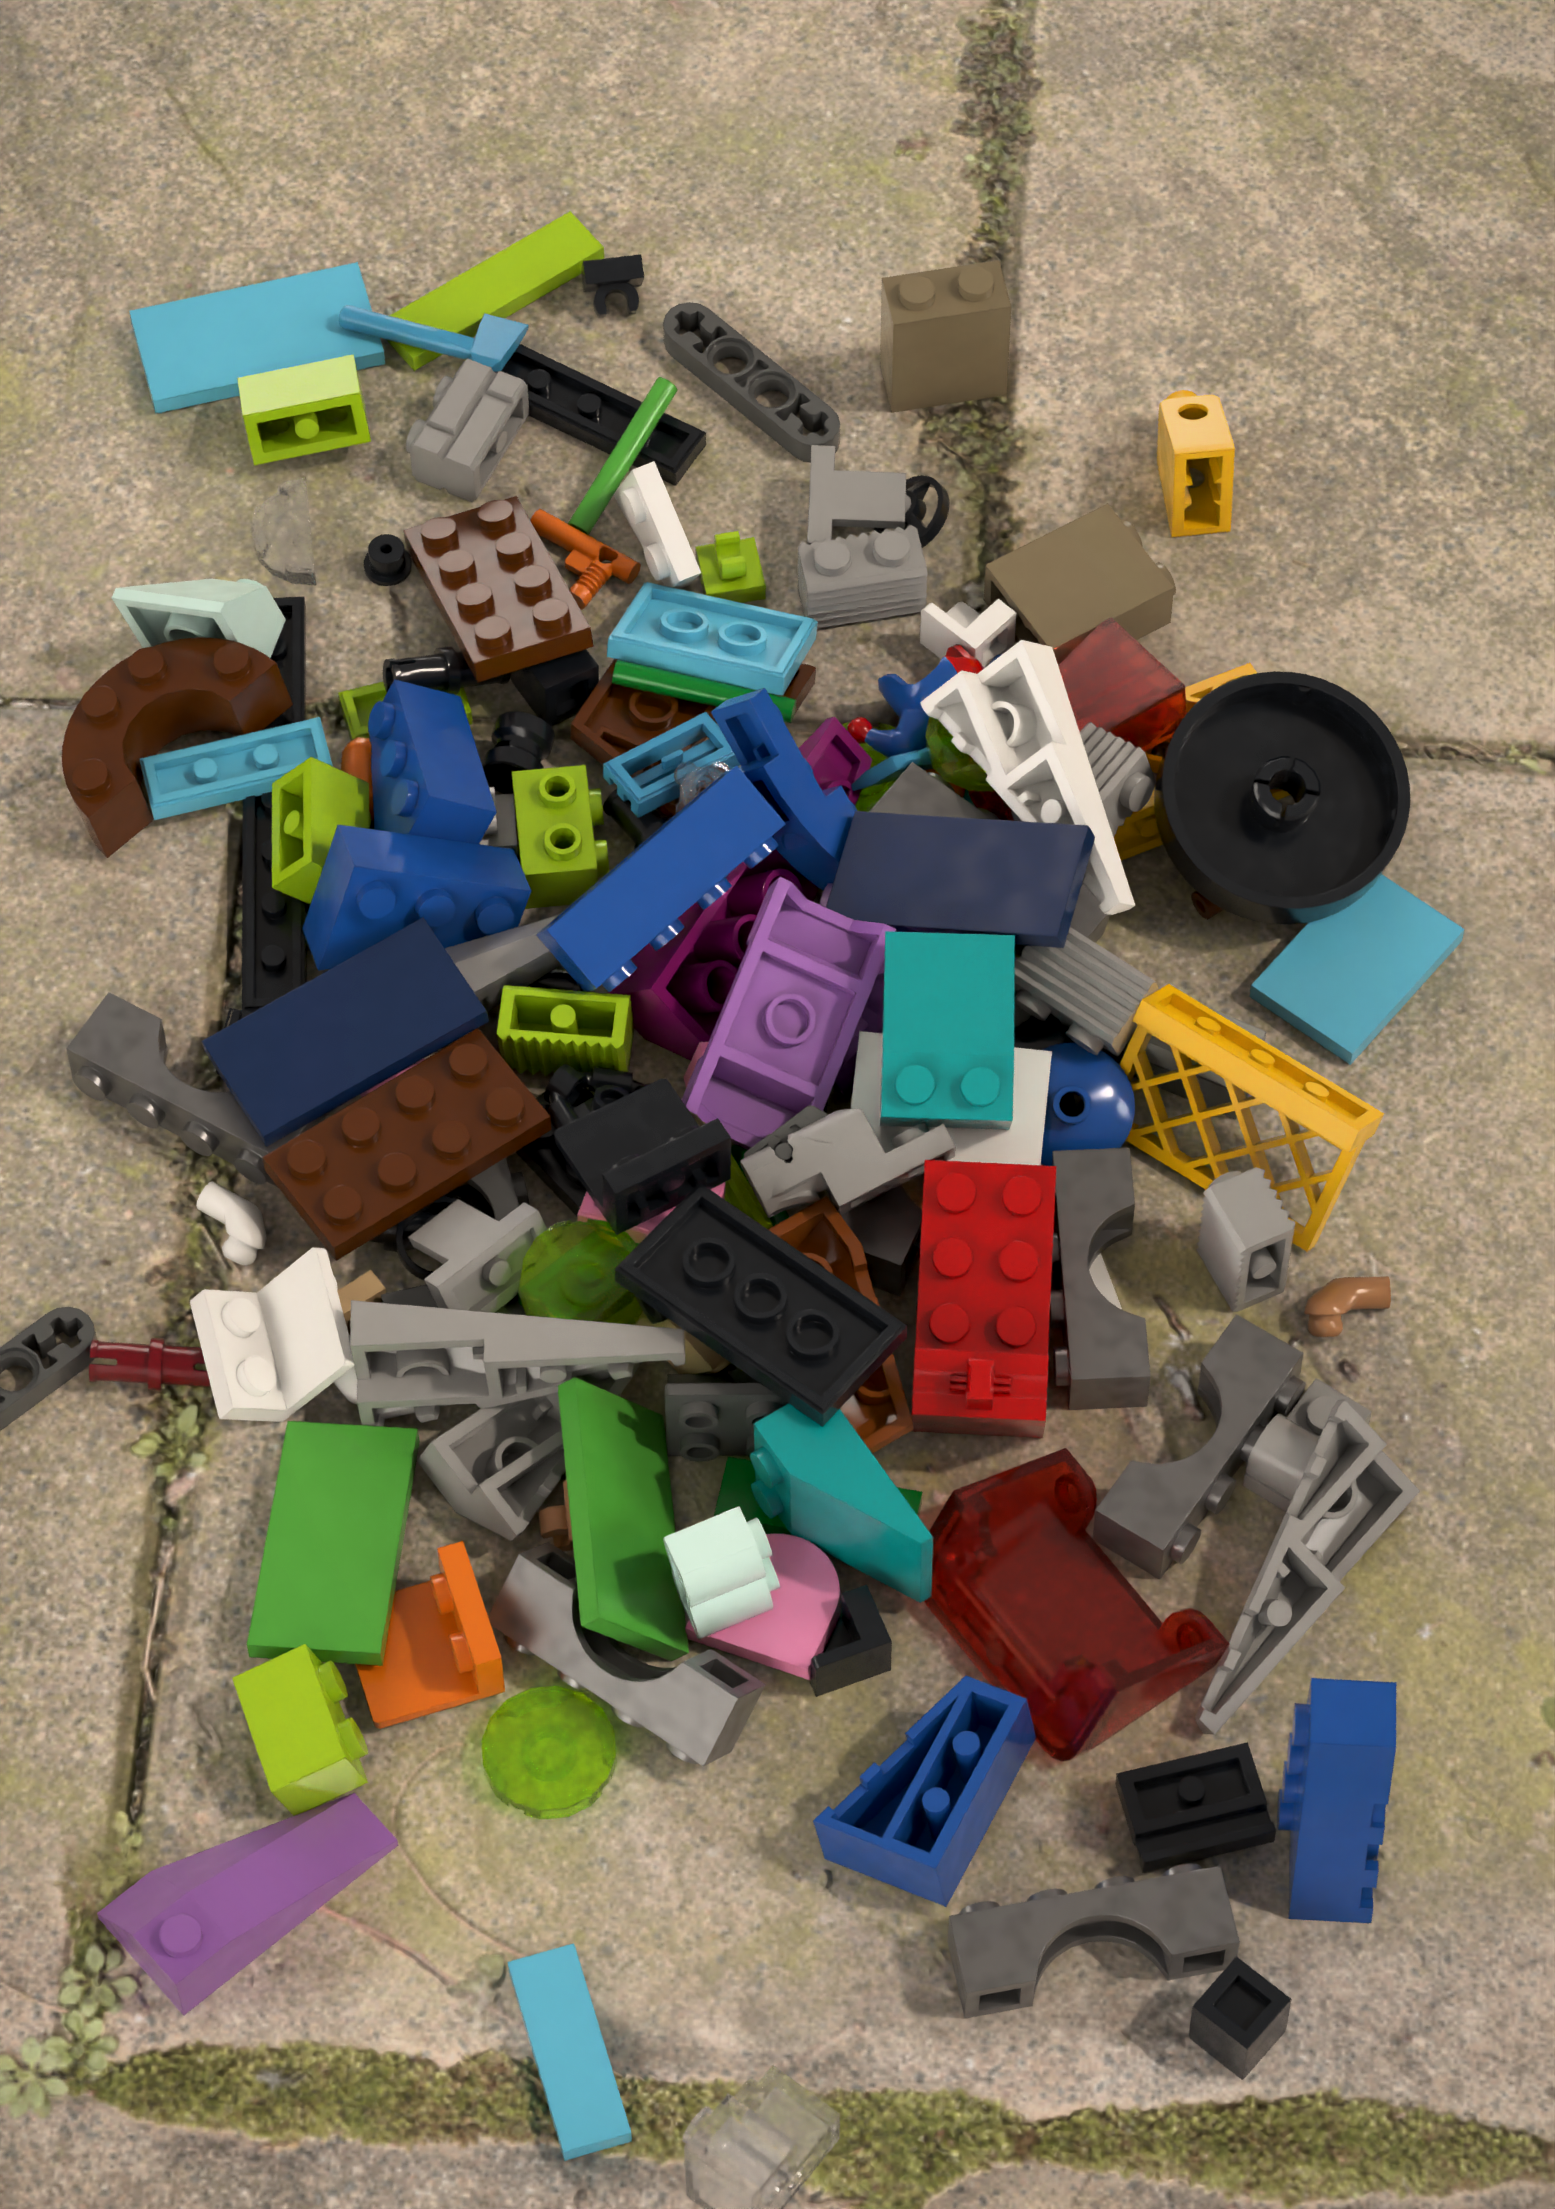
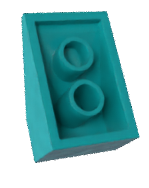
(948, 1030)
(840, 1499)

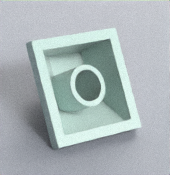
(202, 609)

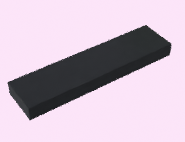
(601, 413)

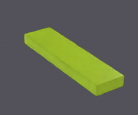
(502, 283)

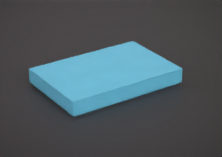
(712, 638)
(1357, 968)

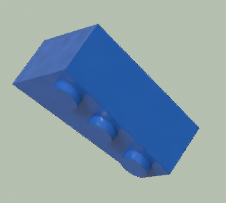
(391, 879)
(935, 1795)

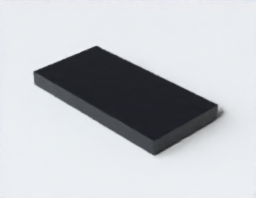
(761, 1304)

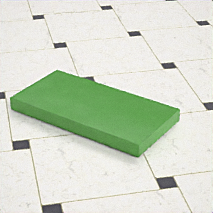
(619, 1519)
(334, 1542)

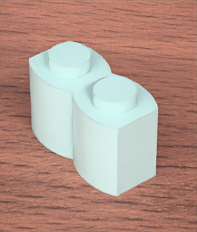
(722, 1571)

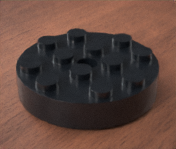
(1227, 825)

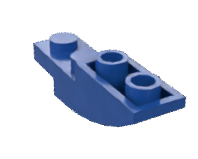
(773, 763)

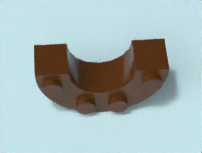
(150, 703)

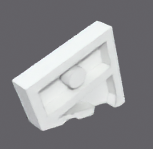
(657, 527)

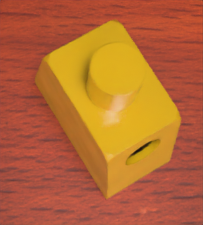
(1195, 436)

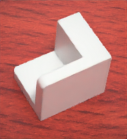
(977, 633)

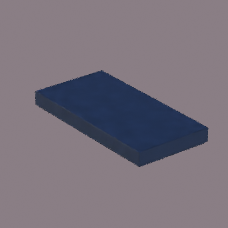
(963, 875)
(345, 1031)

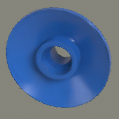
(1106, 1099)

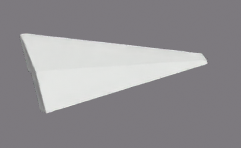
(1028, 743)

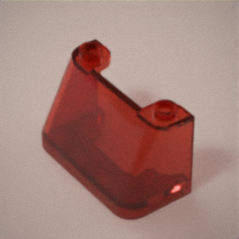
(1053, 1612)

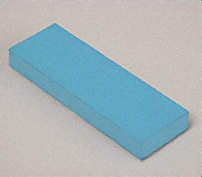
(229, 767)
(569, 2052)

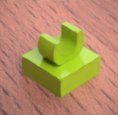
(731, 568)

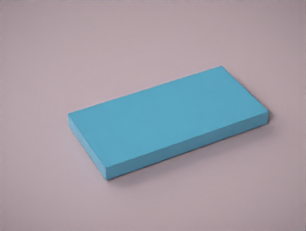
(206, 342)

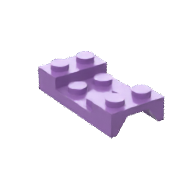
(786, 1016)

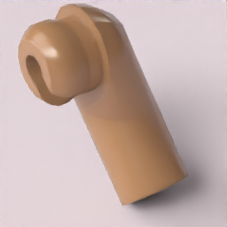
(1342, 1295)

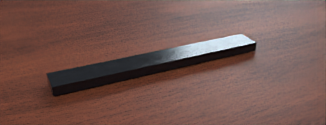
(271, 920)

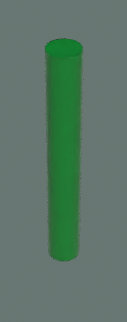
(688, 687)

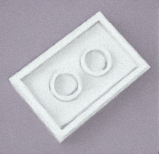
(1014, 1146)

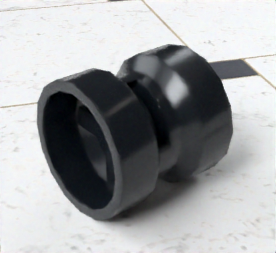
(519, 745)

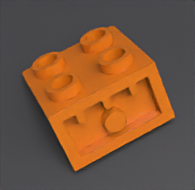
(436, 1647)

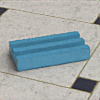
(657, 784)

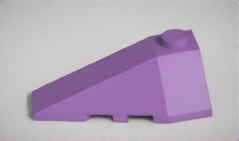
(229, 1904)

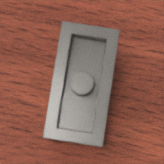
(1288, 1443)

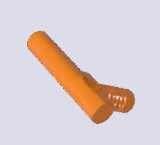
(585, 557)

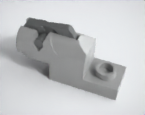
(836, 1155)

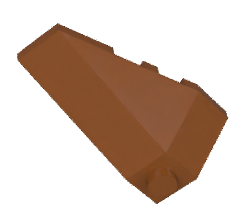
(879, 1406)

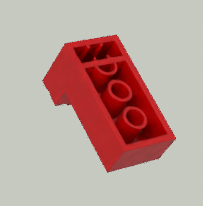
(984, 1299)

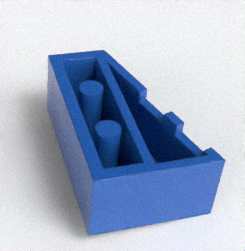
(427, 767)

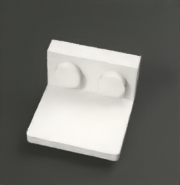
(276, 1345)

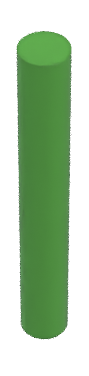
(623, 455)

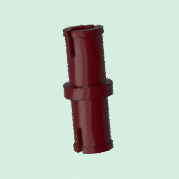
(148, 1364)

